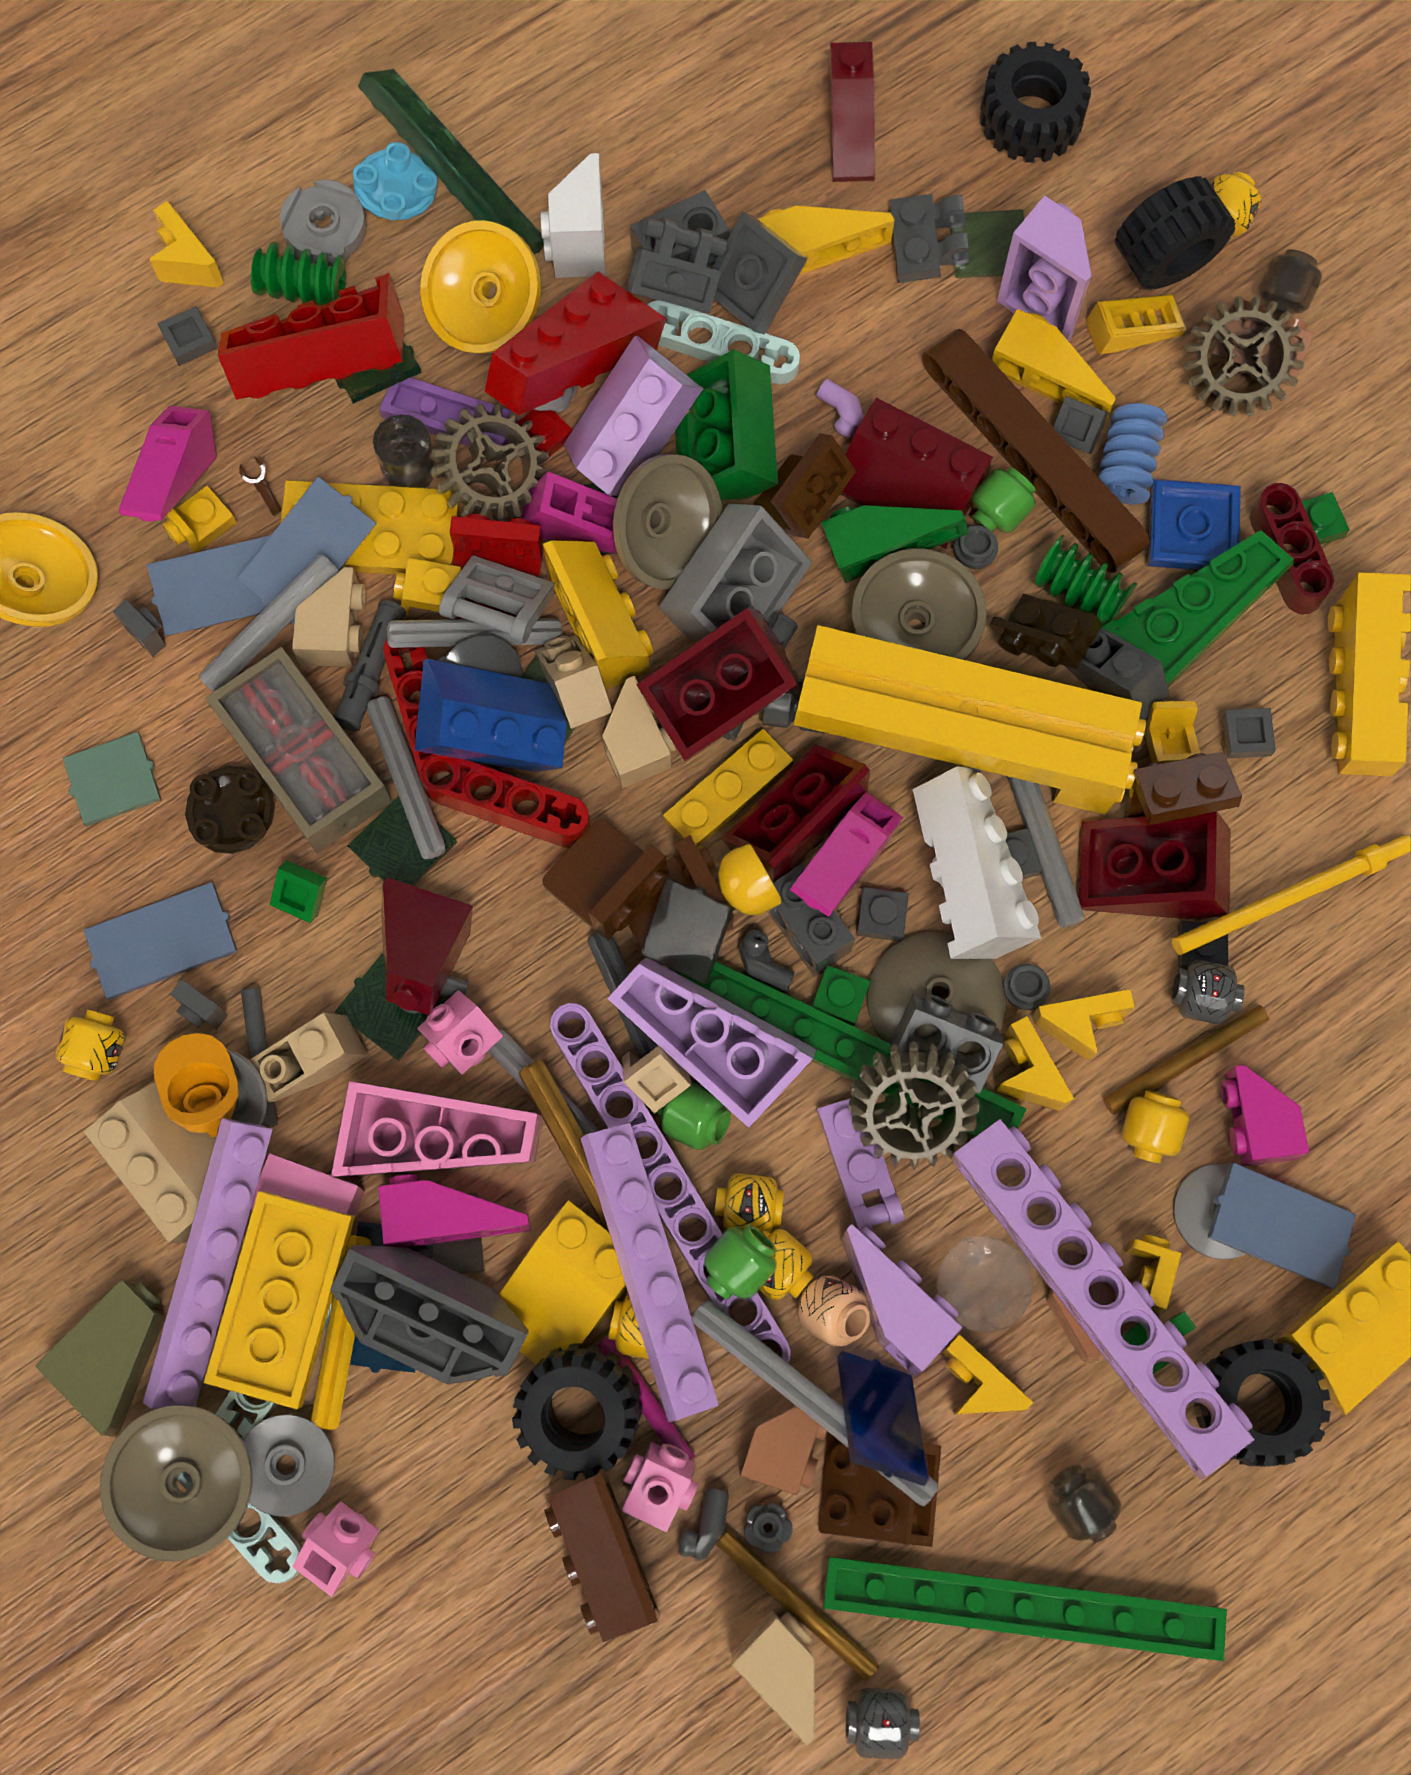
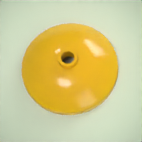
(459, 280)
(50, 564)

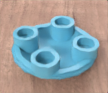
(394, 183)

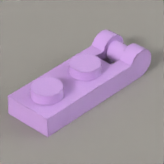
(859, 1169)

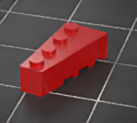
(315, 342)
(570, 344)

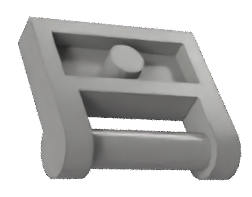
(499, 588)

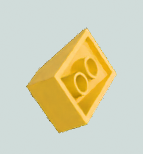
(565, 1284)

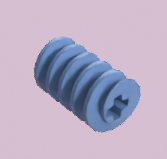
(1132, 451)

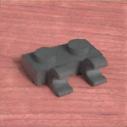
(916, 238)

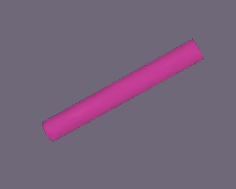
(651, 1407)

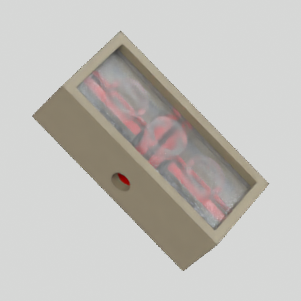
(299, 749)

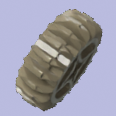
(1272, 329)
(482, 447)
(881, 1120)

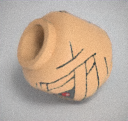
(834, 1311)

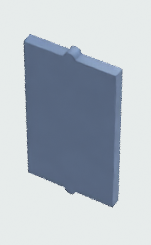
(315, 526)
(203, 587)
(160, 941)
(1281, 1225)

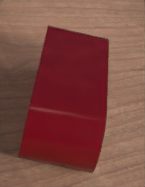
(1294, 529)

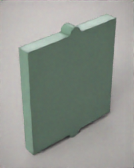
(111, 779)

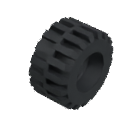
(1040, 74)
(1175, 232)
(1300, 1392)
(552, 1441)

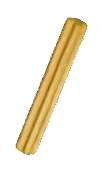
(335, 1361)

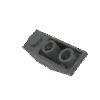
(1122, 671)

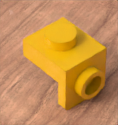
(424, 584)
(1171, 731)

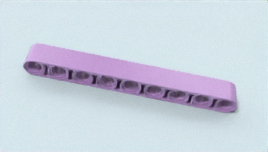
(662, 1164)

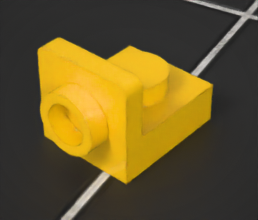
(199, 520)
(1159, 1277)

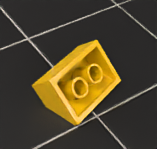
(597, 610)
(1359, 1328)

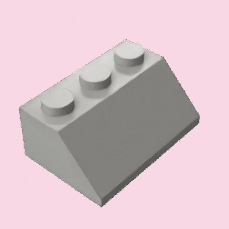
(737, 566)

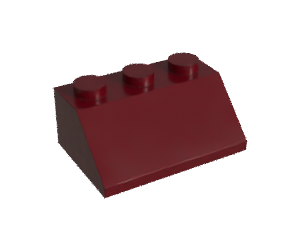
(911, 464)
(719, 682)
(800, 809)

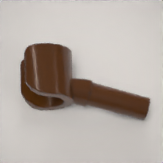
(262, 487)

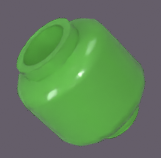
(1003, 500)
(695, 1118)
(740, 1262)

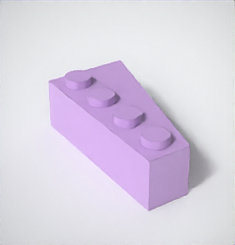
(715, 1041)

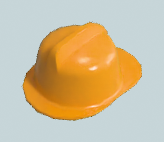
(196, 1083)

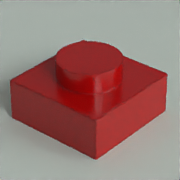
(551, 427)

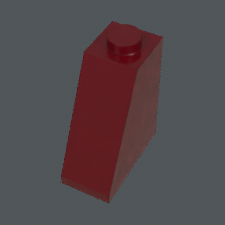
(420, 943)

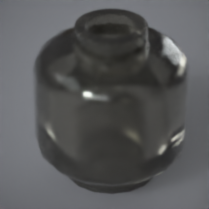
(1290, 282)
(1084, 1503)

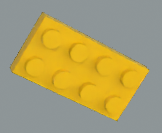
(408, 524)
(279, 1299)

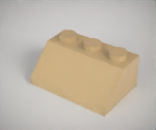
(155, 1160)
(781, 1670)

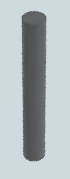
(256, 1038)

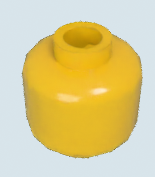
(1155, 1126)

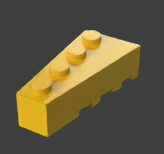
(1370, 674)

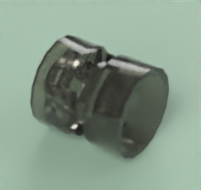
(404, 452)

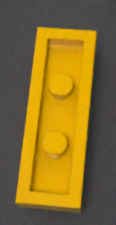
(728, 789)

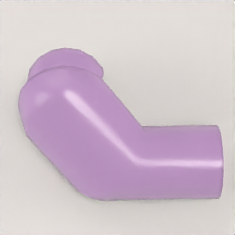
(847, 406)

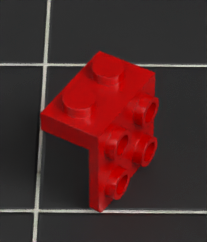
(510, 544)

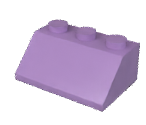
(1047, 266)
(630, 416)

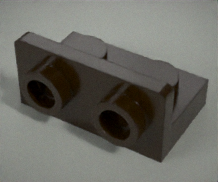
(1047, 631)

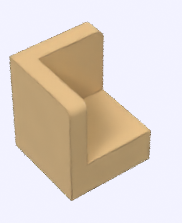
(654, 1077)

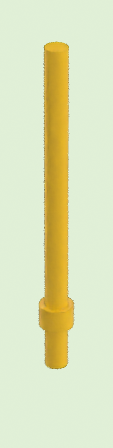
(1366, 862)

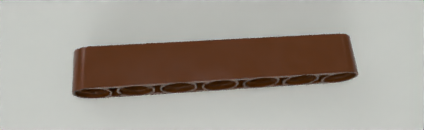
(1035, 450)

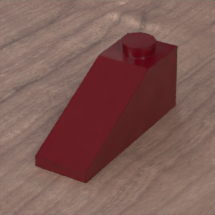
(851, 111)

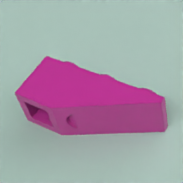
(169, 463)
(847, 854)

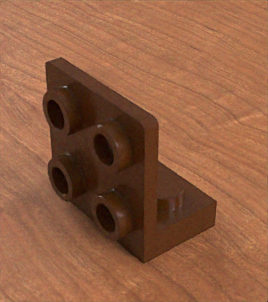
(807, 487)
(869, 1506)

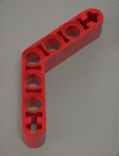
(471, 776)

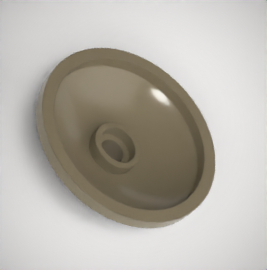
(664, 518)
(924, 588)
(917, 967)
(142, 1488)

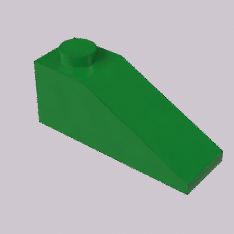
(872, 532)

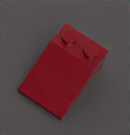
(1156, 868)

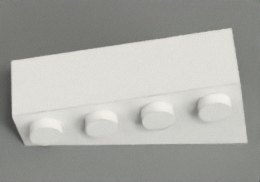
(974, 867)

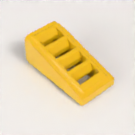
(1111, 336)

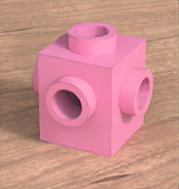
(458, 1033)
(659, 1485)
(336, 1548)

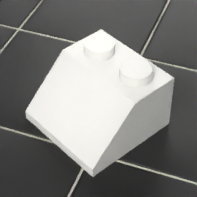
(575, 223)

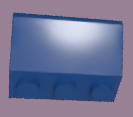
(489, 718)

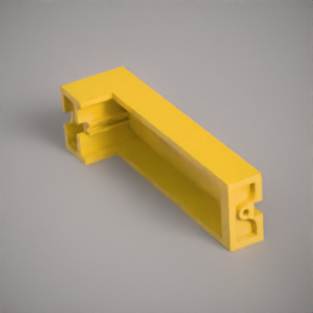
(973, 716)

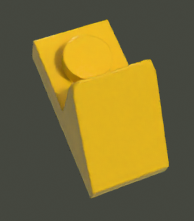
(184, 257)
(1072, 1019)
(1041, 1080)
(994, 1390)

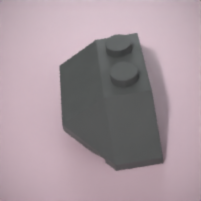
(427, 1314)

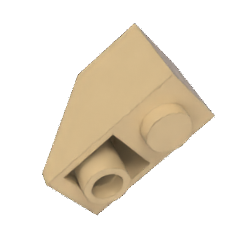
(327, 622)
(573, 680)
(633, 739)
(309, 1056)

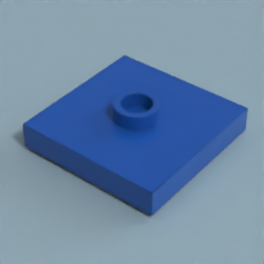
(1192, 523)

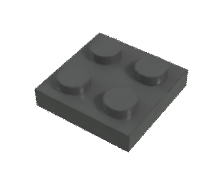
(756, 273)

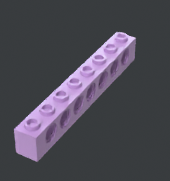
(1200, 1448)

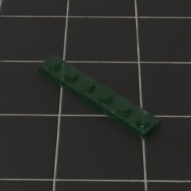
(445, 154)

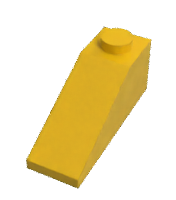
(830, 233)
(1047, 364)

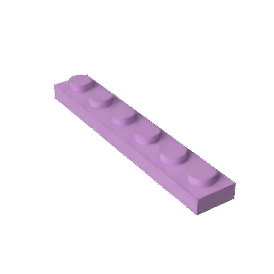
(207, 1264)
(649, 1272)

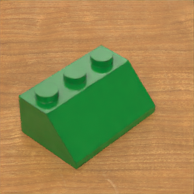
(732, 426)

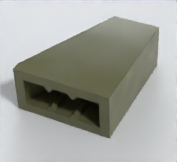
(106, 1355)

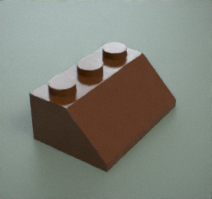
(602, 1558)

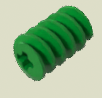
(296, 277)
(1082, 582)

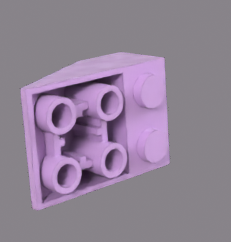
(901, 1313)

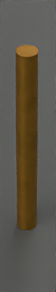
(1187, 1058)
(797, 1605)

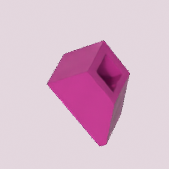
(1264, 1119)

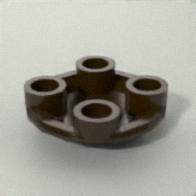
(229, 809)

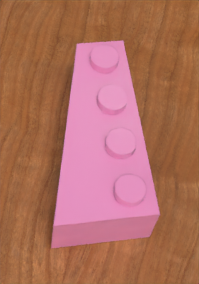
(413, 1132)

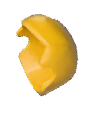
(746, 882)

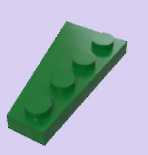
(1203, 606)

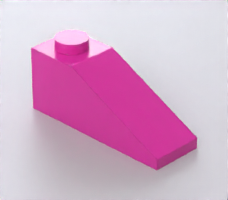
(571, 512)
(430, 1213)

